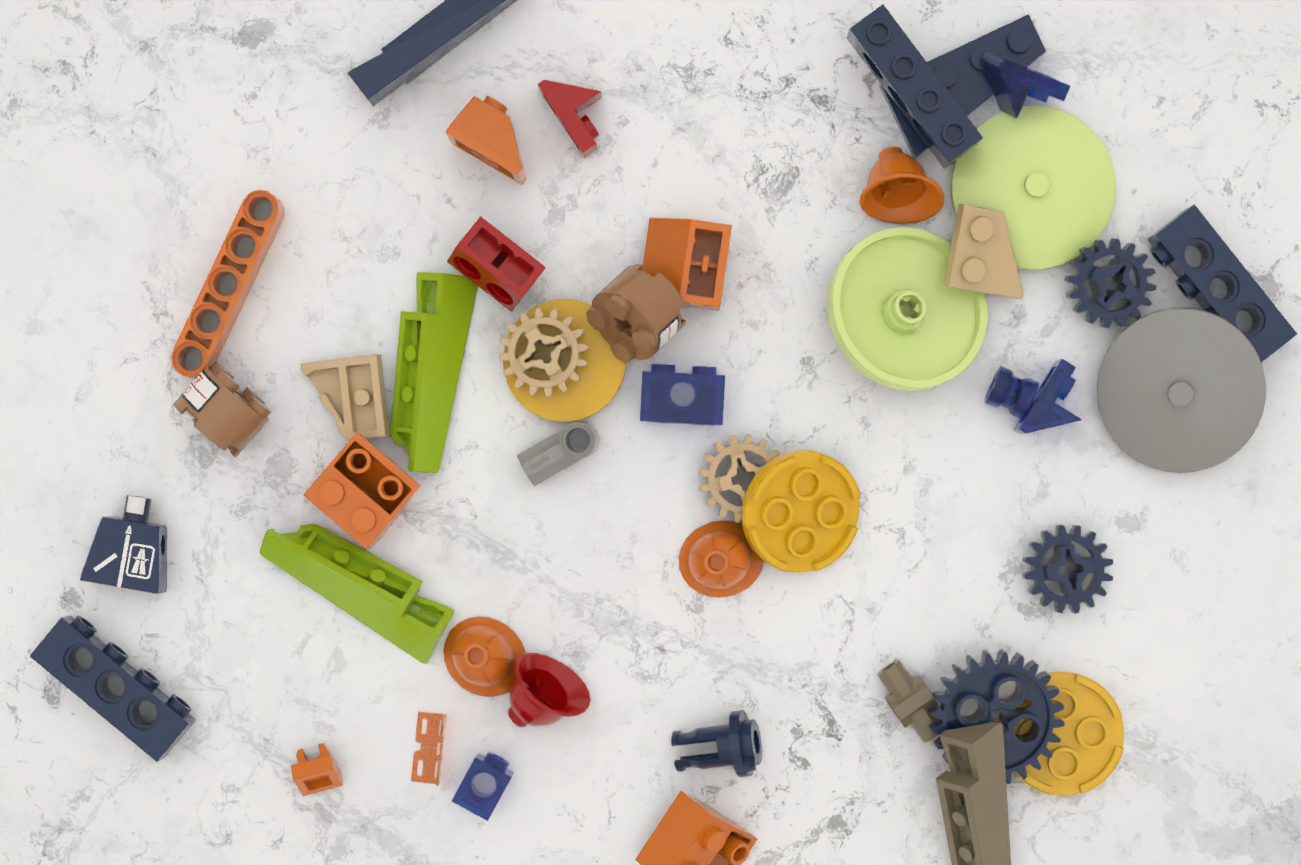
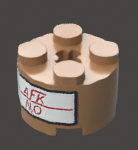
(637, 313)
(222, 410)

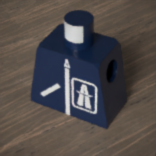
(129, 550)

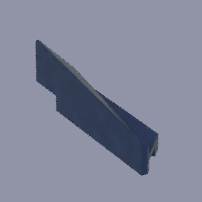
(424, 45)

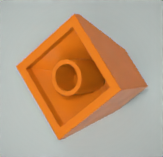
(489, 136)

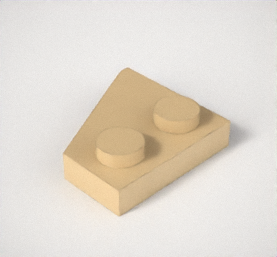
(982, 254)

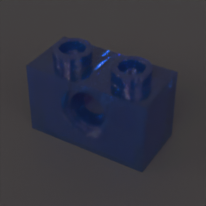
(707, 402)

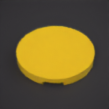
(597, 382)
(801, 511)
(1089, 739)

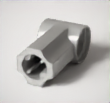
(555, 453)

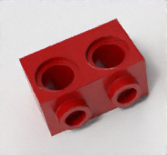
(495, 264)

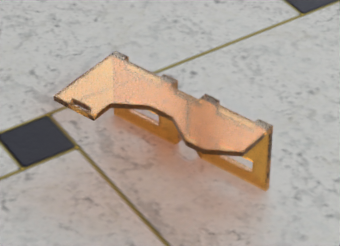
(429, 755)

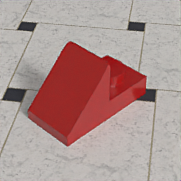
(566, 103)

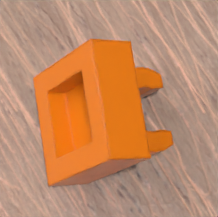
(316, 774)

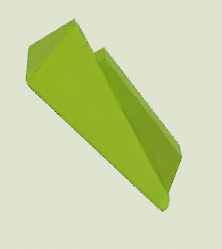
(429, 366)
(361, 586)

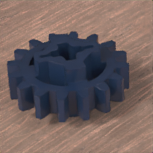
(1103, 298)
(1064, 550)

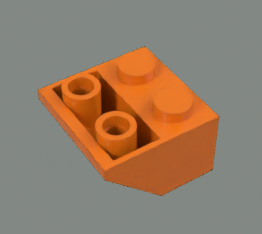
(690, 257)
(362, 491)
(695, 836)

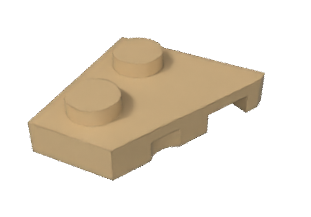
(352, 393)

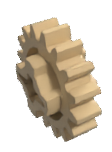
(530, 329)
(724, 482)

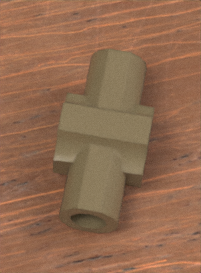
(909, 699)

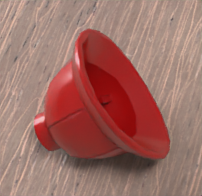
(545, 691)

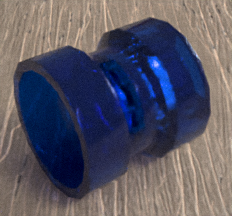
(1011, 392)

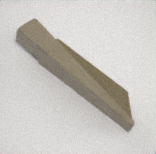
(975, 795)

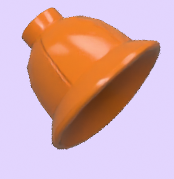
(900, 190)
(719, 560)
(482, 655)

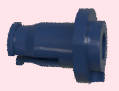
(737, 745)

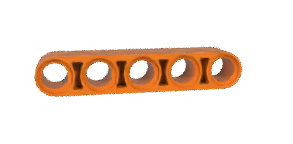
(228, 263)

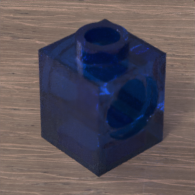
(476, 801)

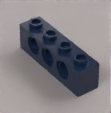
(913, 86)
(1191, 228)
(58, 657)

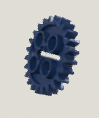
(982, 683)

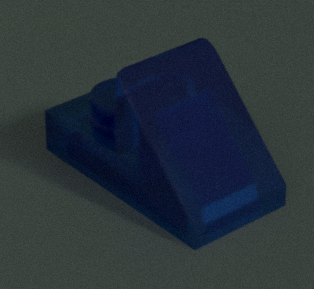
(1014, 82)
(1044, 411)

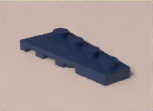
(965, 73)

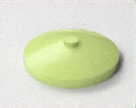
(1045, 178)
(897, 314)

